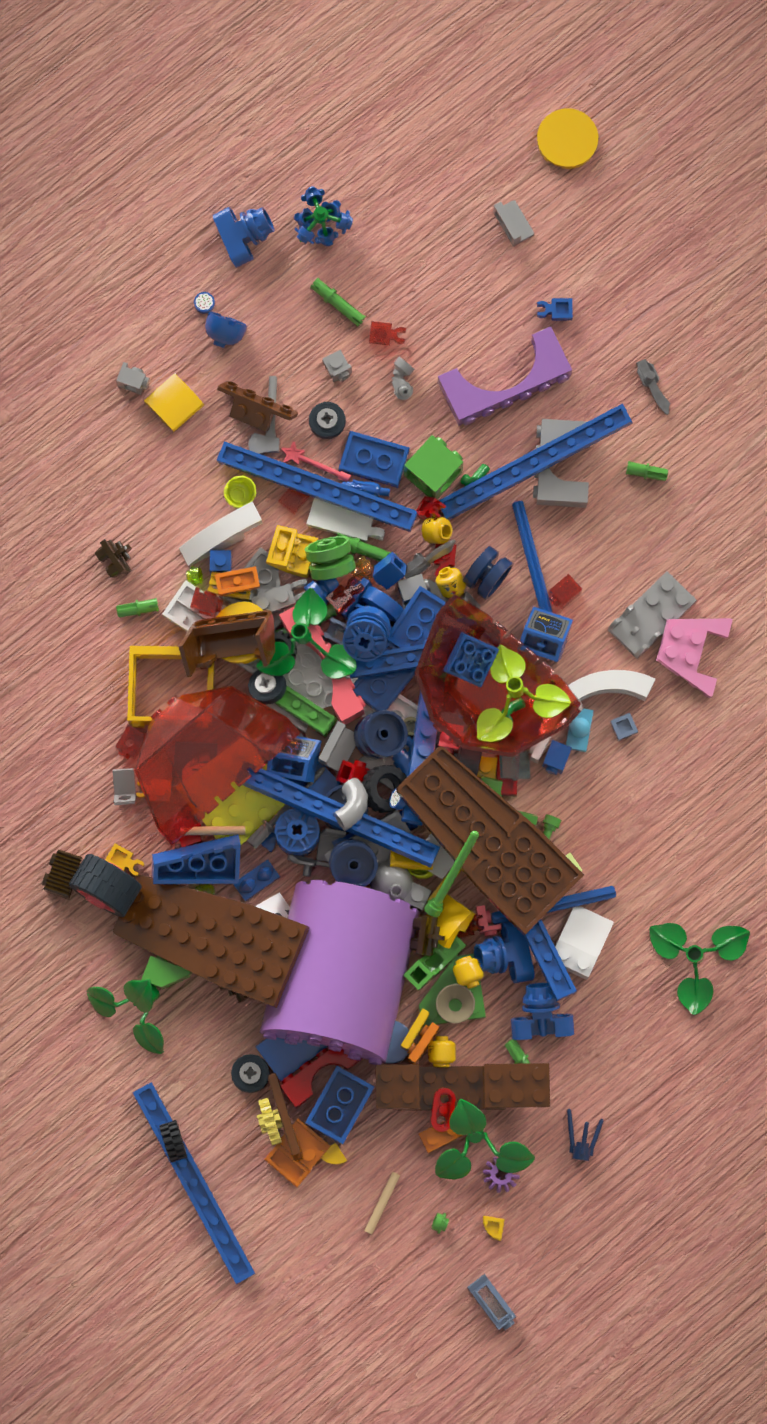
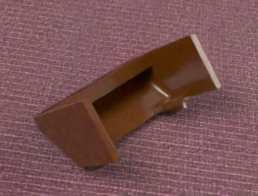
(228, 637)

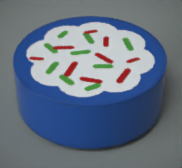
(204, 302)
(396, 801)

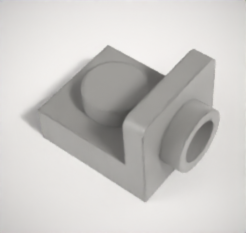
(337, 366)

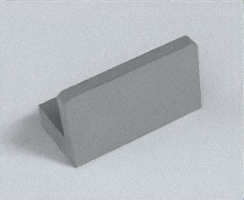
(513, 222)
(338, 747)

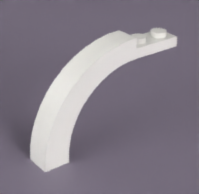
(603, 682)

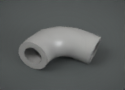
(355, 806)

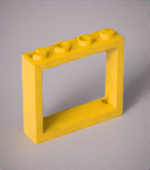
(151, 652)

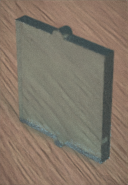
(515, 767)

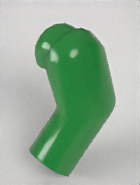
(481, 472)
(514, 706)

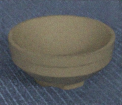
(458, 992)

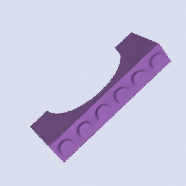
(471, 402)

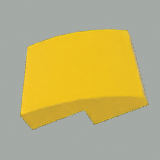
(174, 402)
(288, 551)
(452, 919)

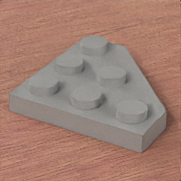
(268, 580)

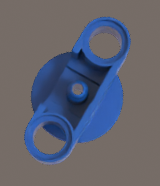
(237, 234)
(510, 950)
(541, 1003)

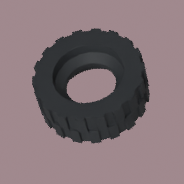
(370, 783)

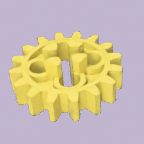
(270, 1121)

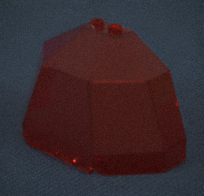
(458, 704)
(202, 748)

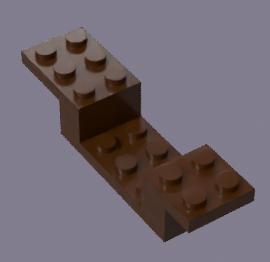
(483, 1086)

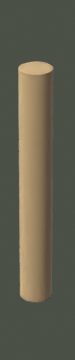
(217, 830)
(382, 1203)

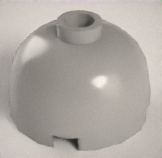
(392, 881)

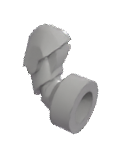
(401, 387)

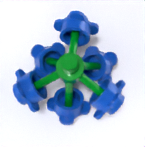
(322, 214)

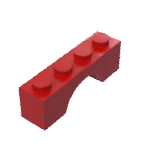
(299, 1087)

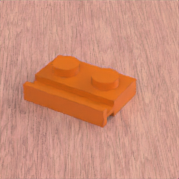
(417, 1050)
(310, 1144)

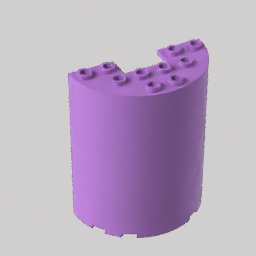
(347, 971)

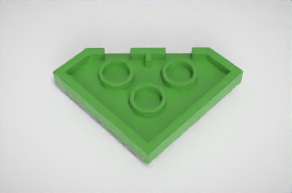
(448, 978)

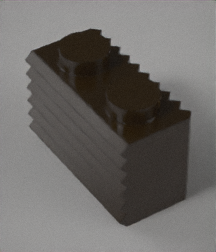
(62, 871)

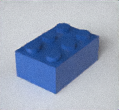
(339, 1105)

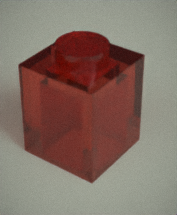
(564, 592)

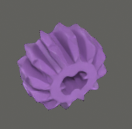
(494, 1170)

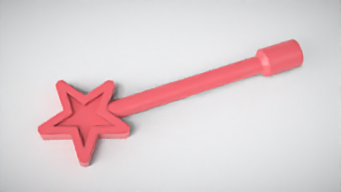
(297, 454)

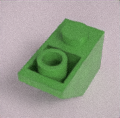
(164, 973)

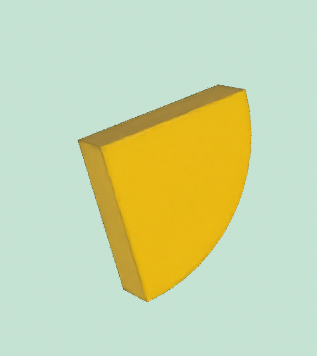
(334, 1155)
(494, 1227)

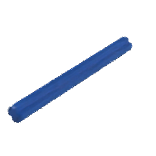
(531, 556)
(569, 901)

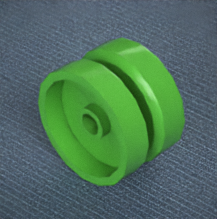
(330, 558)

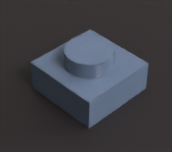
(624, 726)

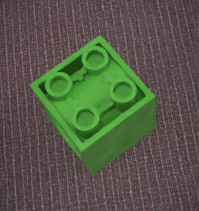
(433, 467)

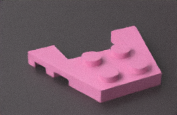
(683, 646)

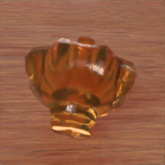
(363, 569)

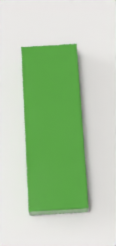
(306, 711)

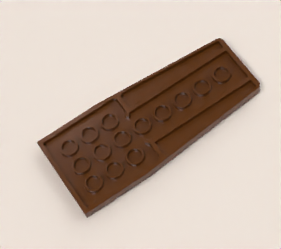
(510, 859)
(215, 938)

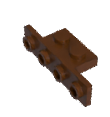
(254, 409)

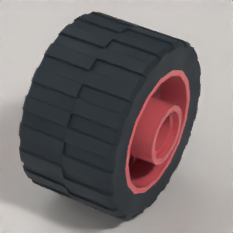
(105, 885)

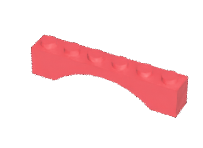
(344, 701)

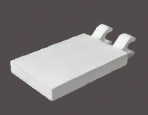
(337, 519)

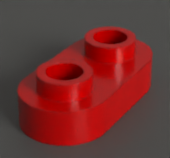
(442, 1109)

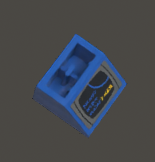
(546, 633)
(297, 760)

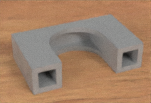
(550, 489)

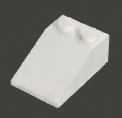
(582, 941)

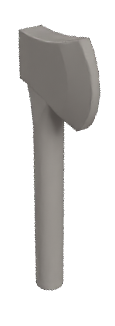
(268, 443)

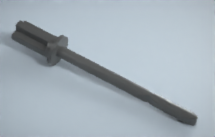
(267, 827)

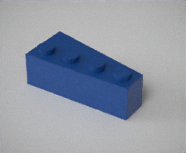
(199, 863)

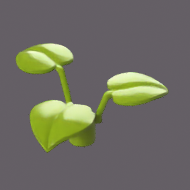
(508, 669)

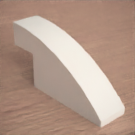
(221, 534)

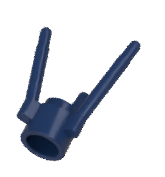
(582, 1150)

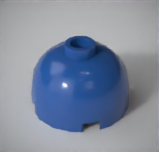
(224, 329)

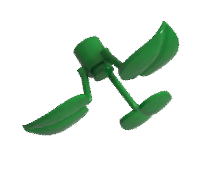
(309, 610)
(668, 941)
(142, 996)
(471, 1122)

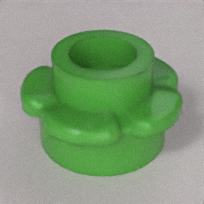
(440, 1222)

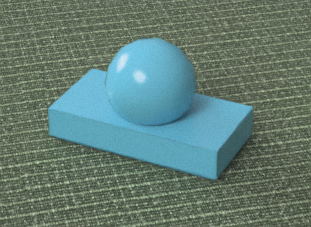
(579, 731)

